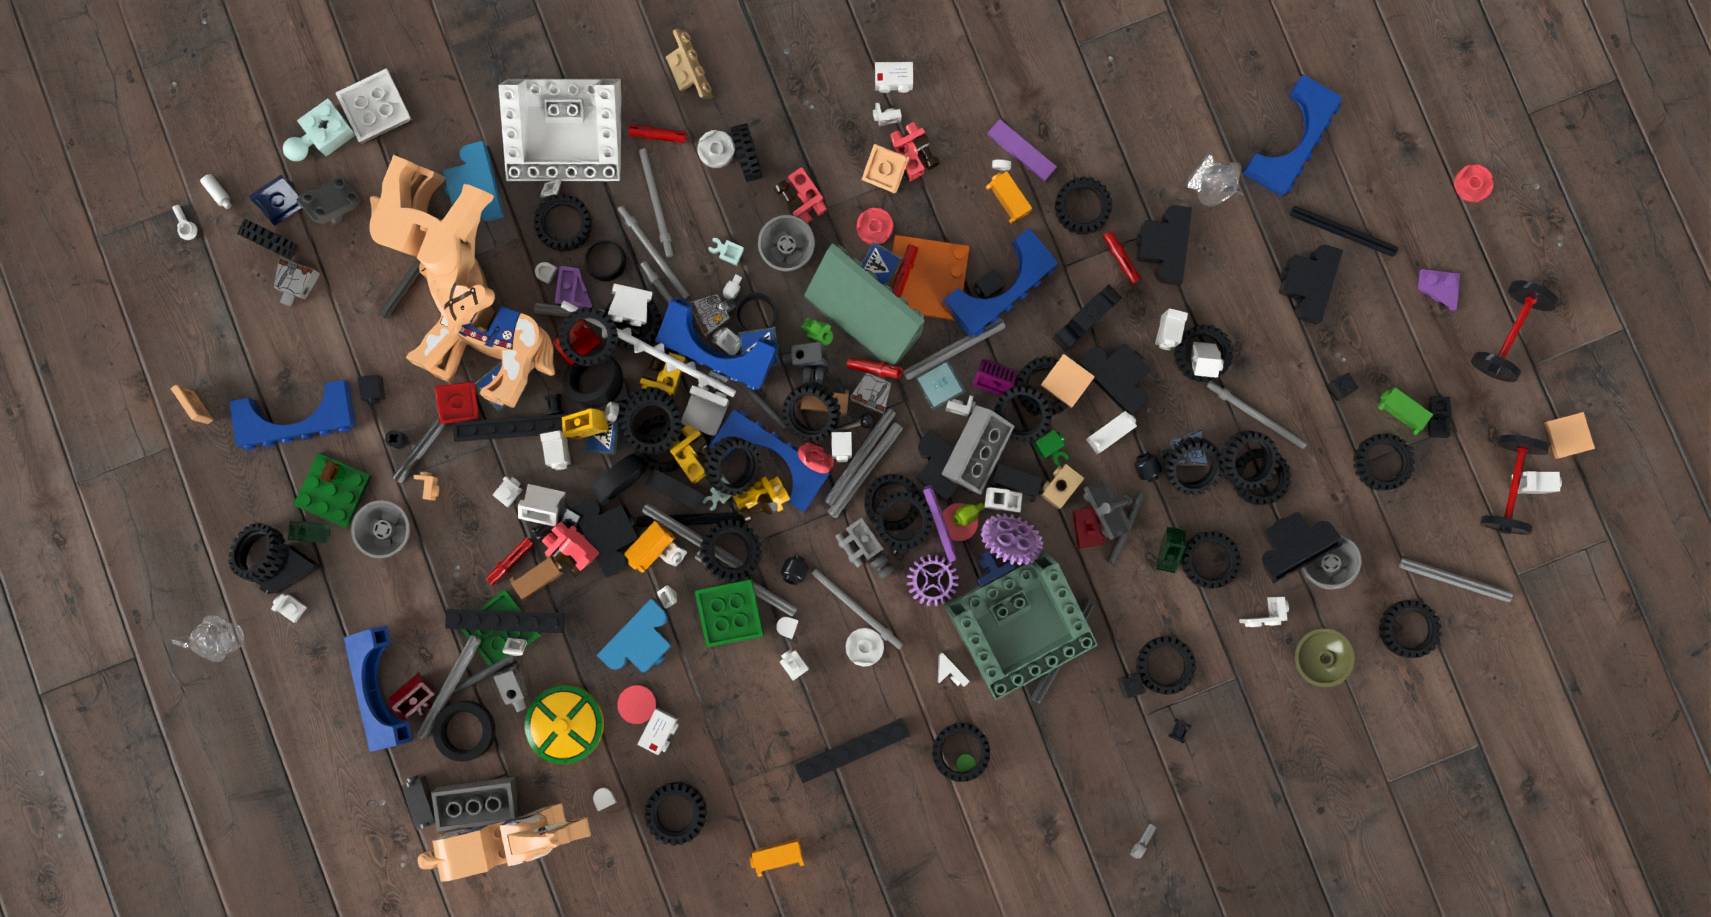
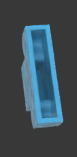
(477, 173)
(639, 640)

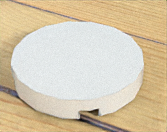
(716, 149)
(864, 647)

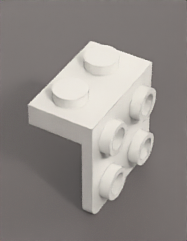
(705, 410)
(1277, 609)

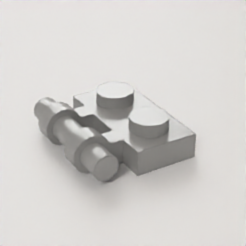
(863, 538)

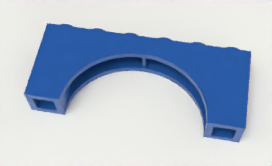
(1317, 107)
(975, 313)
(679, 335)
(333, 414)
(805, 480)
(380, 725)

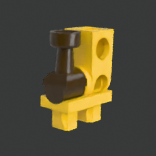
(660, 378)
(687, 451)
(762, 497)

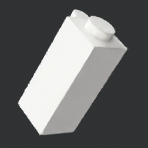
(1112, 432)

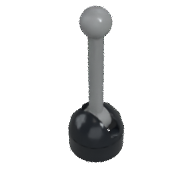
(865, 421)

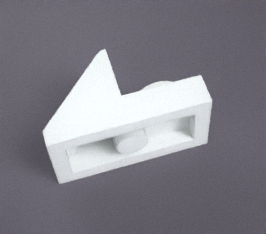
(946, 667)

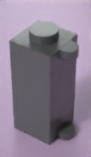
(419, 801)

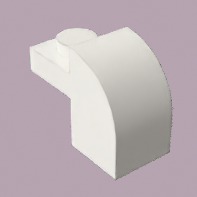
(1003, 500)

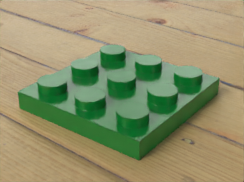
(334, 500)
(729, 613)
(493, 641)

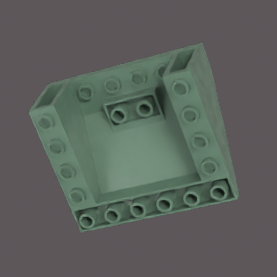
(864, 307)
(1021, 625)

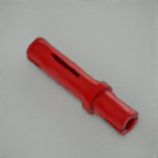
(656, 133)
(1121, 256)
(905, 268)
(881, 368)
(510, 560)

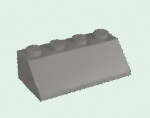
(978, 449)
(474, 803)

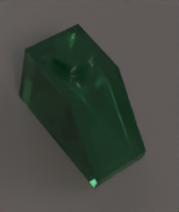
(308, 532)
(1171, 549)

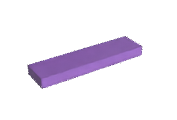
(1022, 150)
(940, 522)

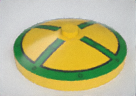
(564, 724)

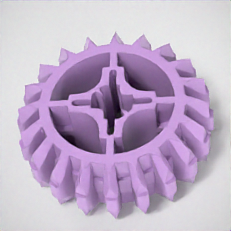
(920, 567)

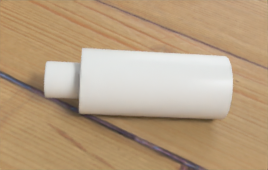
(216, 191)

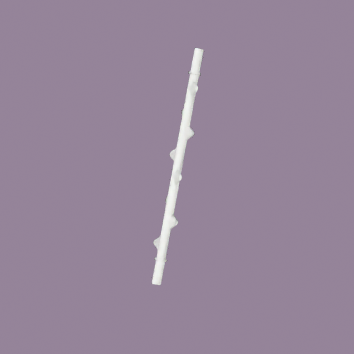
(658, 351)

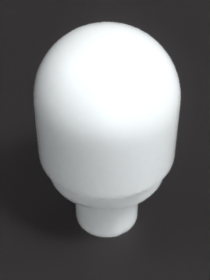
(732, 288)

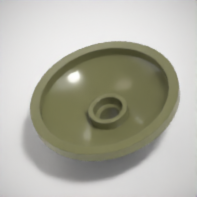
(1311, 657)

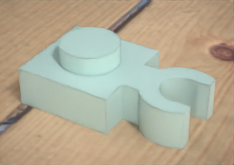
(729, 252)
(717, 496)

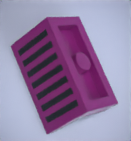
(994, 377)

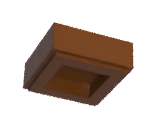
(330, 471)

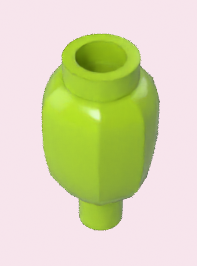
(967, 514)

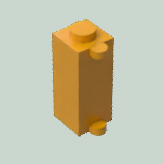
(1009, 196)
(649, 546)
(776, 856)

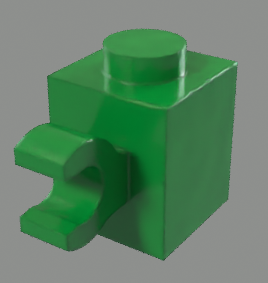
(1050, 445)

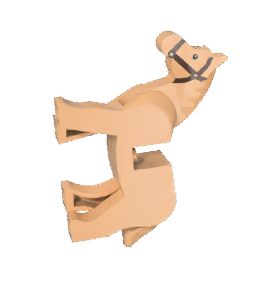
(440, 245)

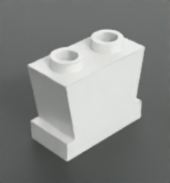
(629, 304)
(1171, 329)
(556, 450)
(1539, 482)
(541, 505)

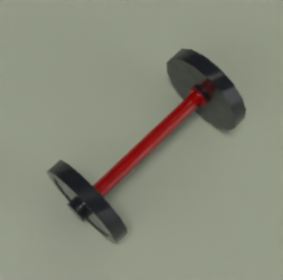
(1531, 296)
(1522, 445)

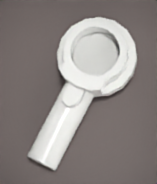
(186, 229)

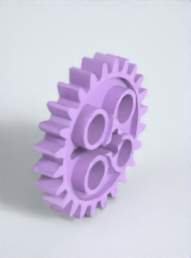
(1012, 539)

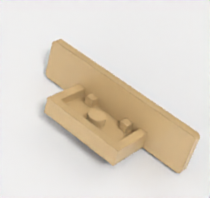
(686, 66)

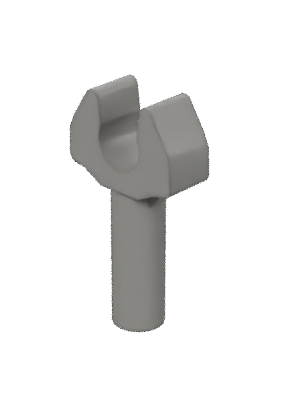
(1140, 847)

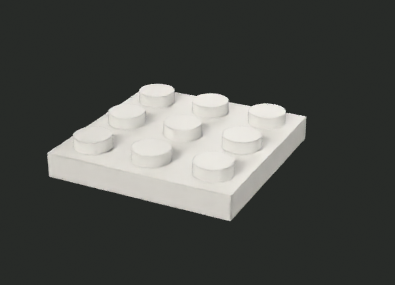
(373, 106)

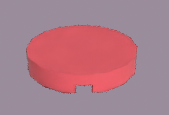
(1474, 183)
(874, 226)
(815, 458)
(958, 533)
(636, 704)

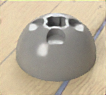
(789, 233)
(371, 532)
(1348, 564)

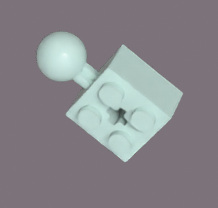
(315, 126)

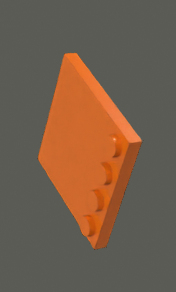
(936, 274)

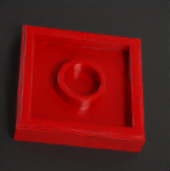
(456, 402)

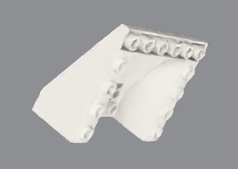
(561, 129)

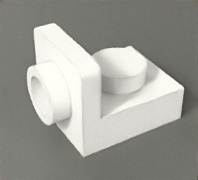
(888, 117)
(726, 340)
(957, 406)
(508, 491)
(673, 554)
(289, 606)

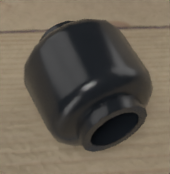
(1148, 466)
(794, 570)

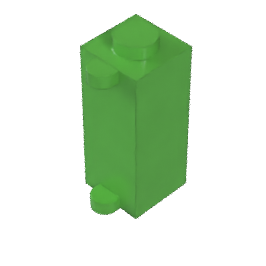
(1404, 409)

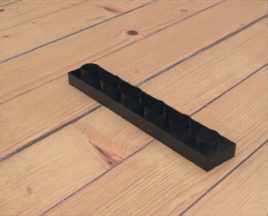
(507, 427)
(504, 620)
(852, 750)

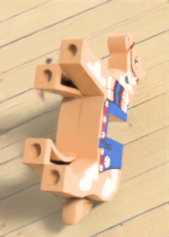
(511, 338)
(509, 841)

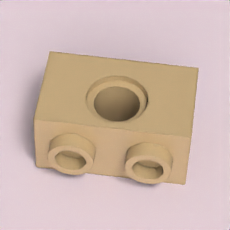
(1071, 480)

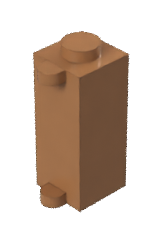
(813, 404)
(537, 578)

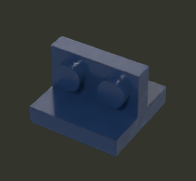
(276, 199)
(988, 563)

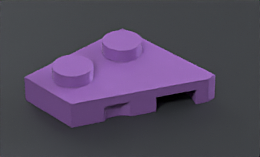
(1440, 286)
(571, 288)

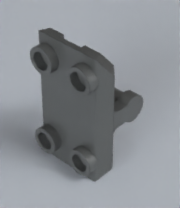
(329, 201)
(1109, 508)

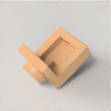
(431, 489)

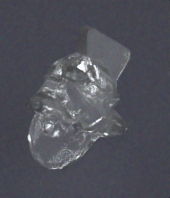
(1215, 180)
(213, 638)

